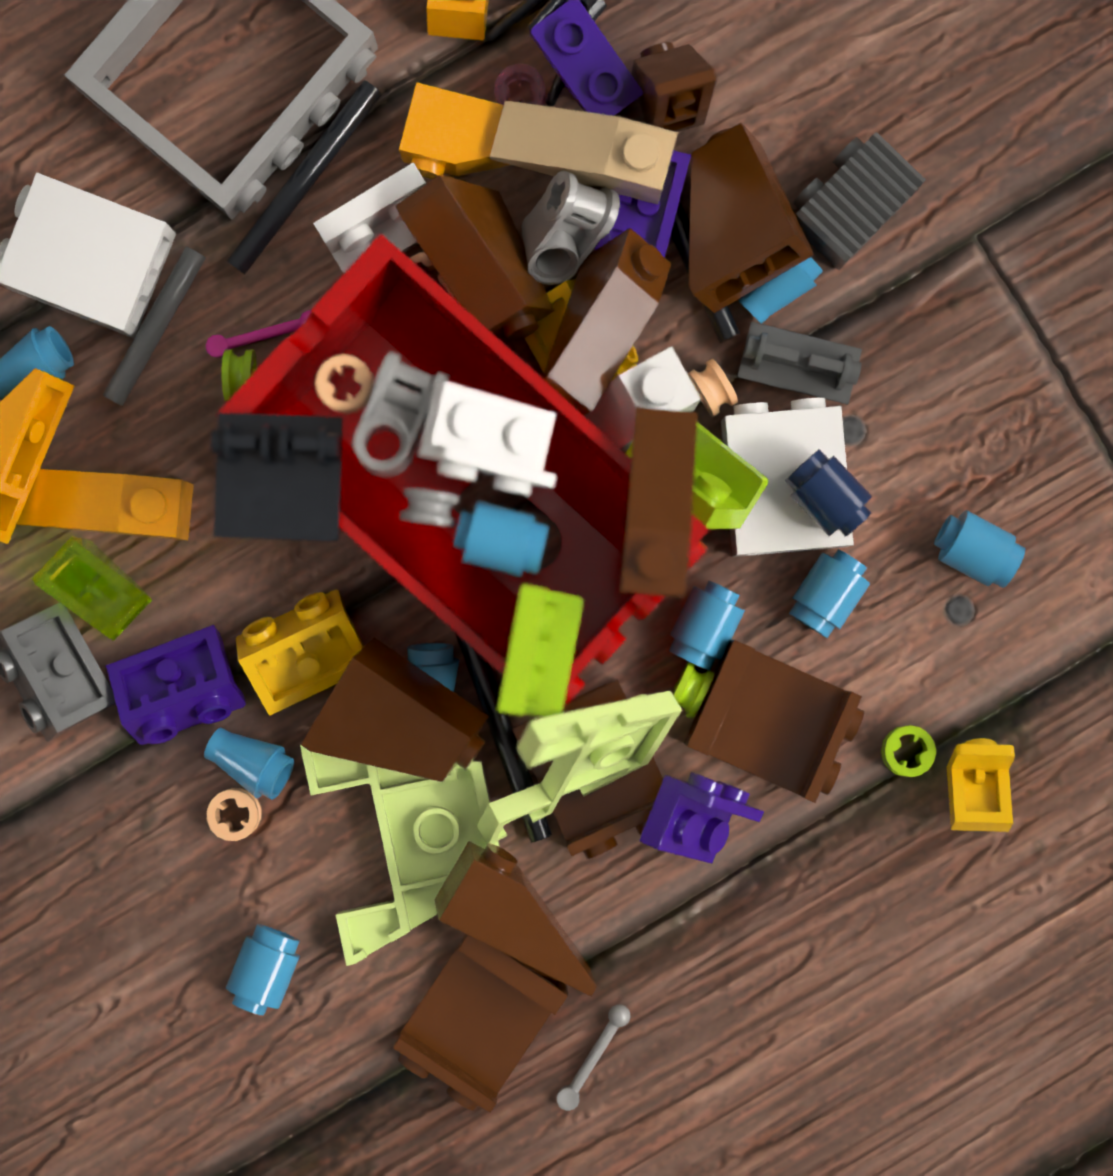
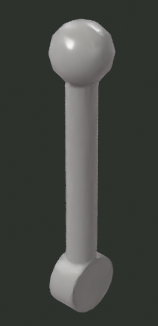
(568, 1095)

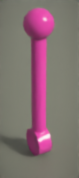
(217, 344)

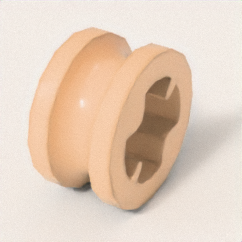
(713, 387)
(328, 392)
(225, 829)

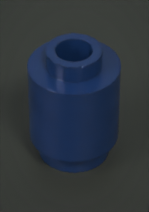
(829, 494)

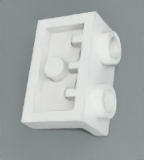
(361, 220)
(487, 436)

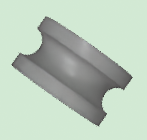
(429, 507)

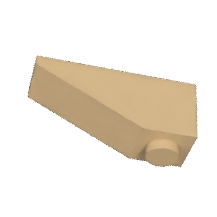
(590, 145)

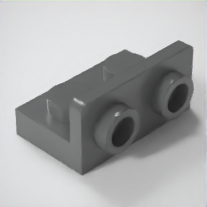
(53, 672)

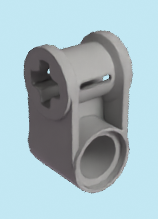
(566, 227)
(396, 411)

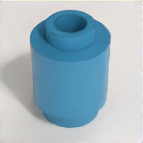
(501, 539)
(979, 549)
(830, 592)
(706, 625)
(263, 970)

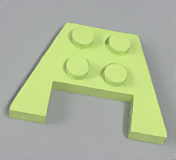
(587, 753)
(422, 836)

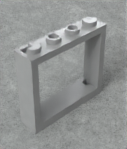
(279, 145)

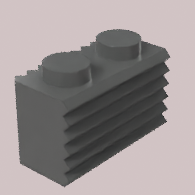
(857, 199)

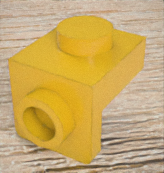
(980, 786)

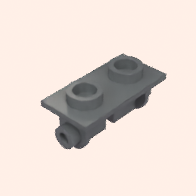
(800, 363)

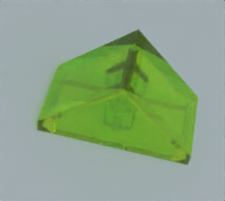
(92, 587)

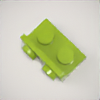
(723, 483)
(540, 652)

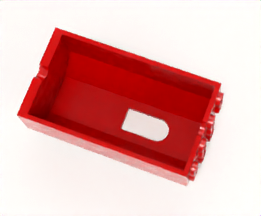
(396, 307)

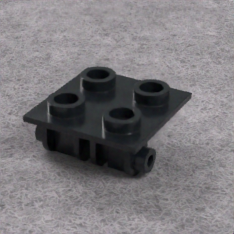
(277, 476)

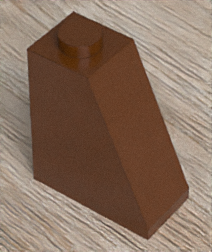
(738, 220)
(477, 254)
(396, 718)

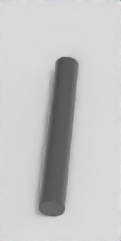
(154, 326)

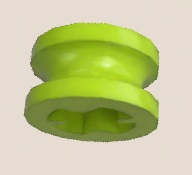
(236, 370)
(692, 688)
(923, 759)

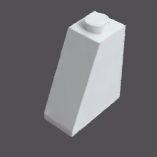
(652, 384)

